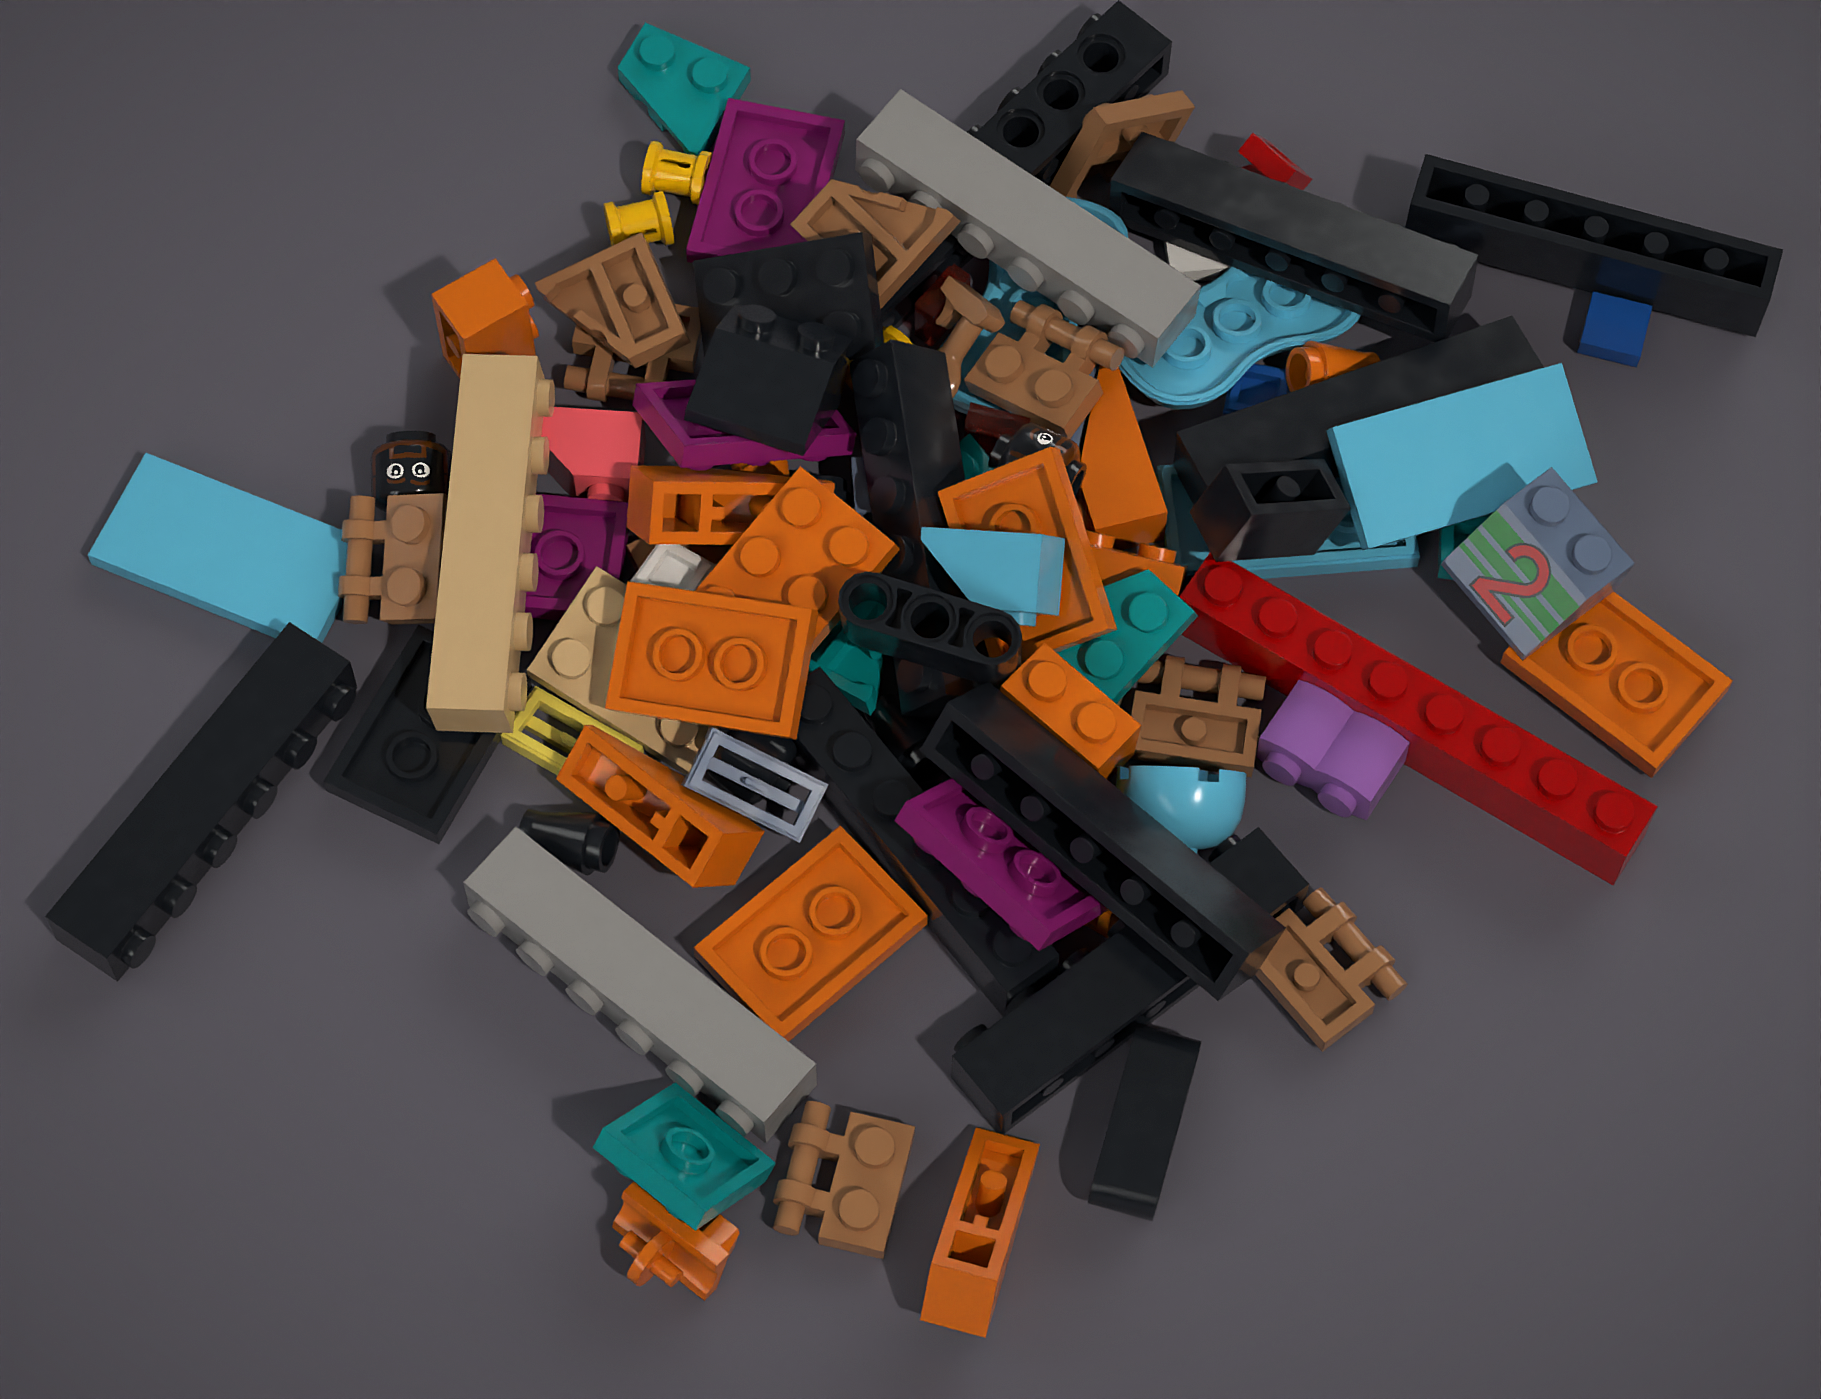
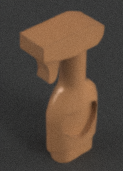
(975, 315)

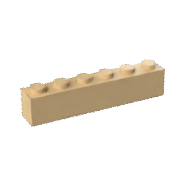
(488, 544)

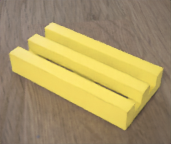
(564, 713)

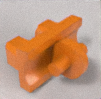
(670, 1246)

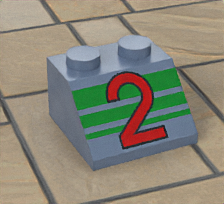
(1538, 563)

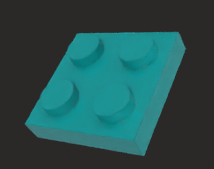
(684, 1156)

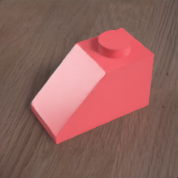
(594, 451)

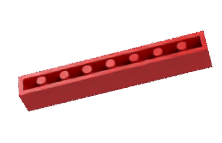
(1448, 733)

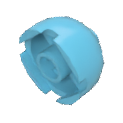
(1188, 801)

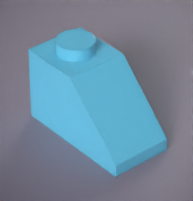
(1002, 568)

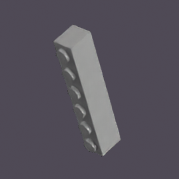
(1028, 228)
(640, 986)

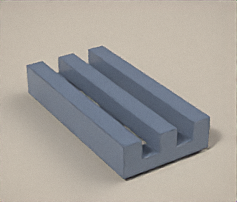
(705, 760)

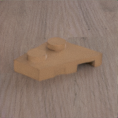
(1111, 132)
(900, 230)
(619, 301)

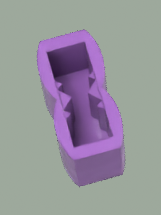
(1331, 750)

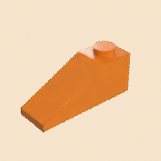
(1119, 484)
(697, 505)
(647, 802)
(979, 1233)

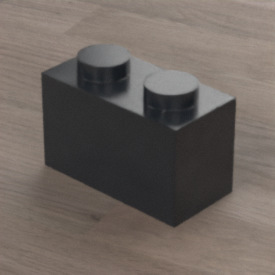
(1269, 509)

